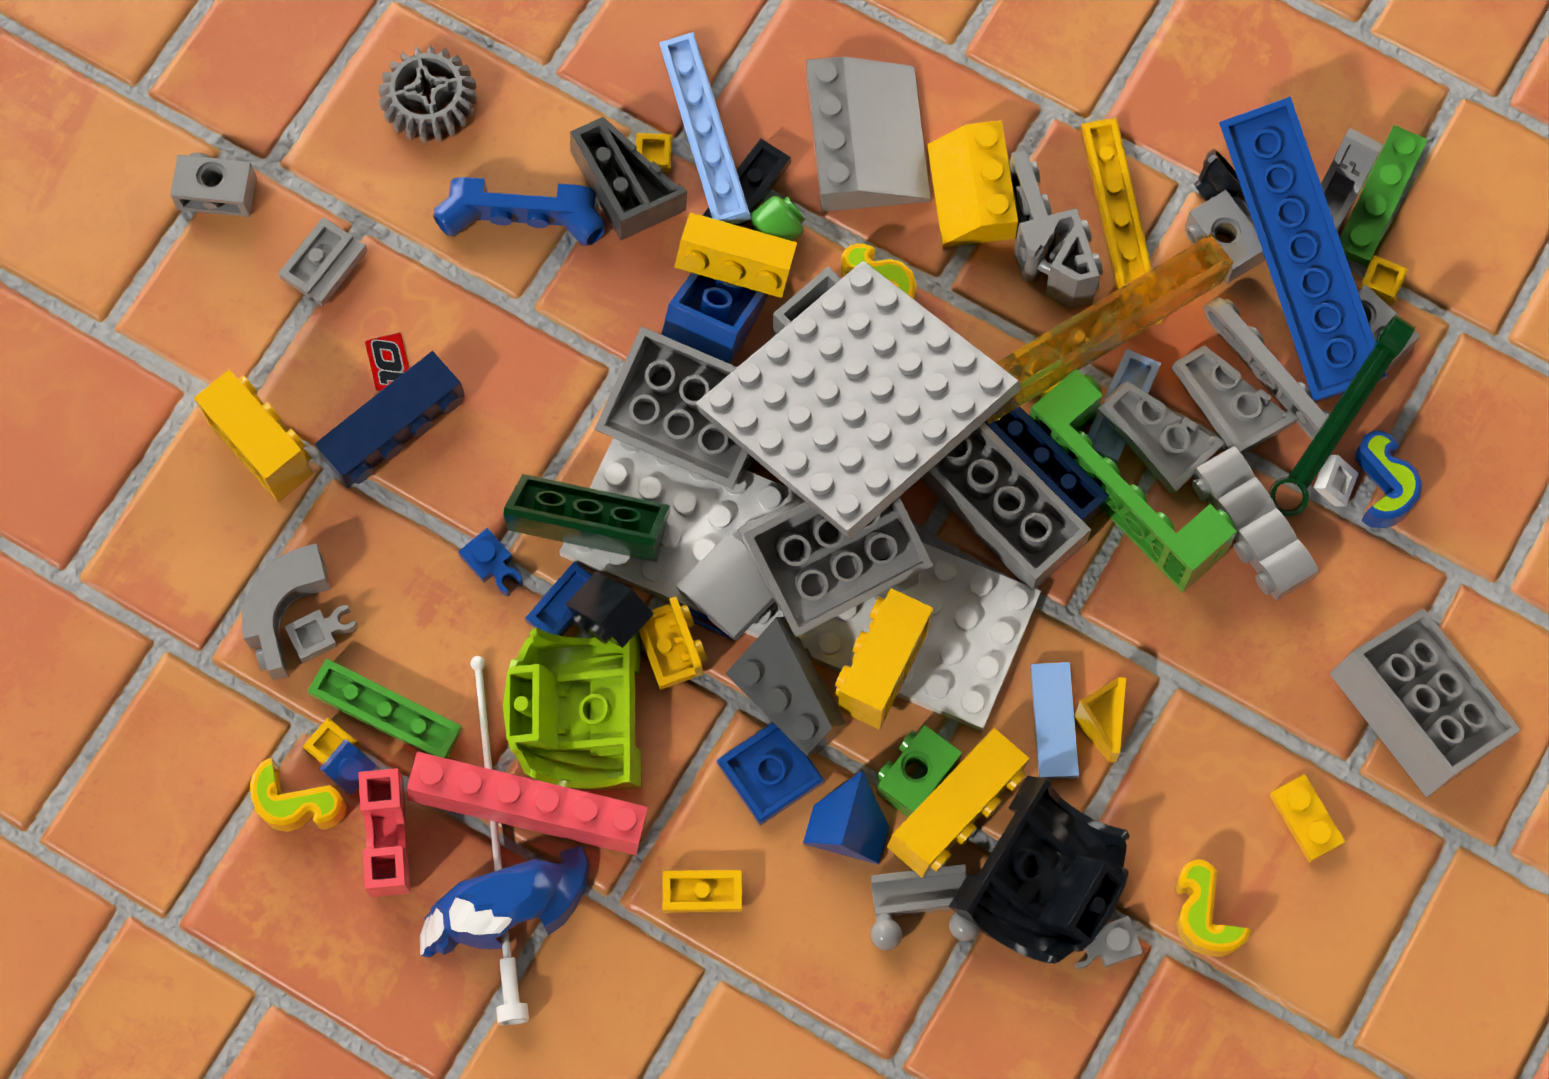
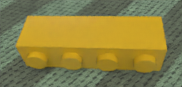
(958, 803)

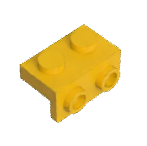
(670, 645)

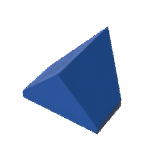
(849, 822)

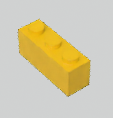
(735, 255)

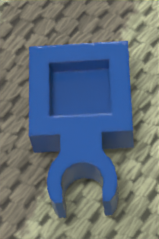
(489, 558)

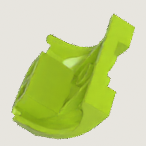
(574, 711)

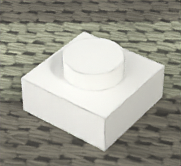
(1336, 480)

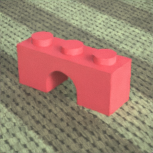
(386, 833)

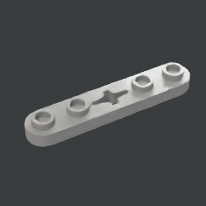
(1250, 348)

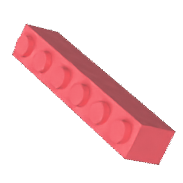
(526, 803)

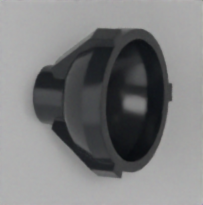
(1217, 176)

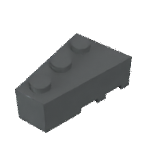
(625, 182)
(787, 688)

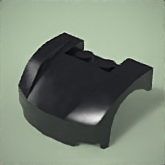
(1047, 877)

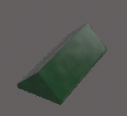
(587, 517)

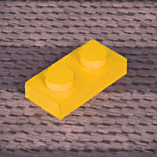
(1307, 818)
(702, 891)

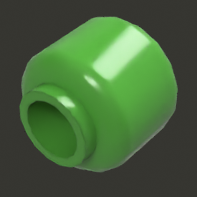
(778, 218)

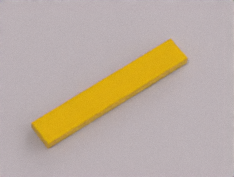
(1115, 200)

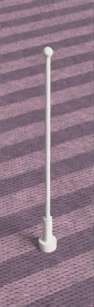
(512, 1011)

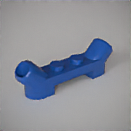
(472, 202)

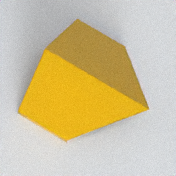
(1102, 717)

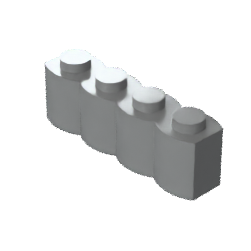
(1262, 530)

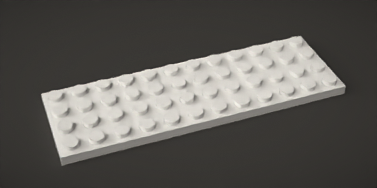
(974, 614)

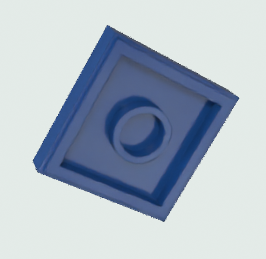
(769, 773)

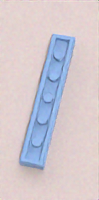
(704, 130)

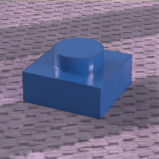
(344, 766)

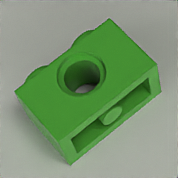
(924, 748)

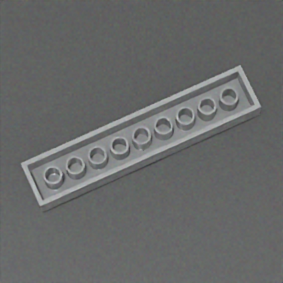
(987, 486)

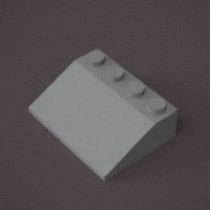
(866, 133)
(658, 411)
(821, 571)
(1424, 701)

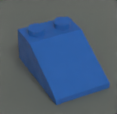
(712, 316)

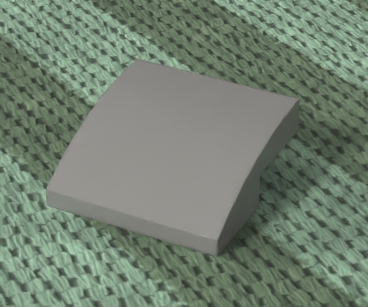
(728, 587)

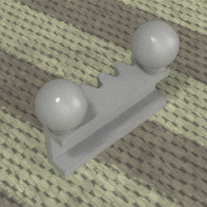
(910, 894)

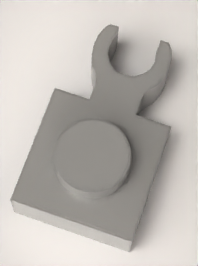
(314, 634)
(1113, 944)

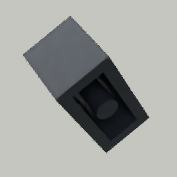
(608, 610)

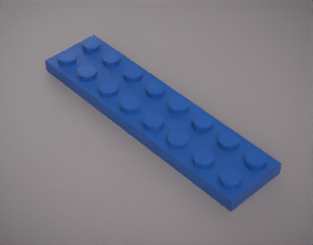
(1300, 245)

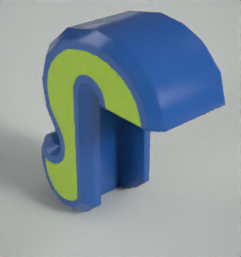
(1393, 476)

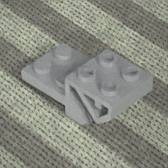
(1055, 237)

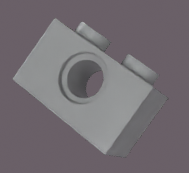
(229, 197)
(1225, 217)

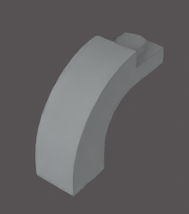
(1349, 173)
(271, 594)

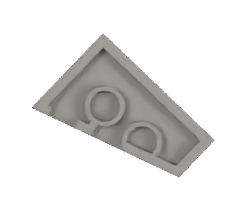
(1231, 404)
(1158, 437)

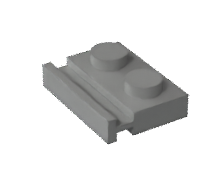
(322, 262)

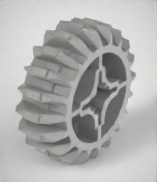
(420, 66)

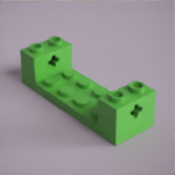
(1179, 555)

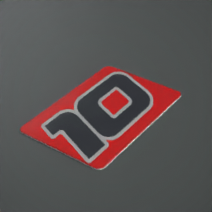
(386, 359)

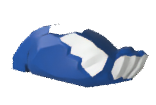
(494, 902)

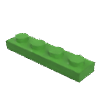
(1381, 194)
(385, 710)

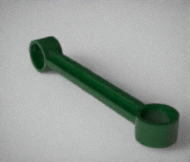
(1386, 348)

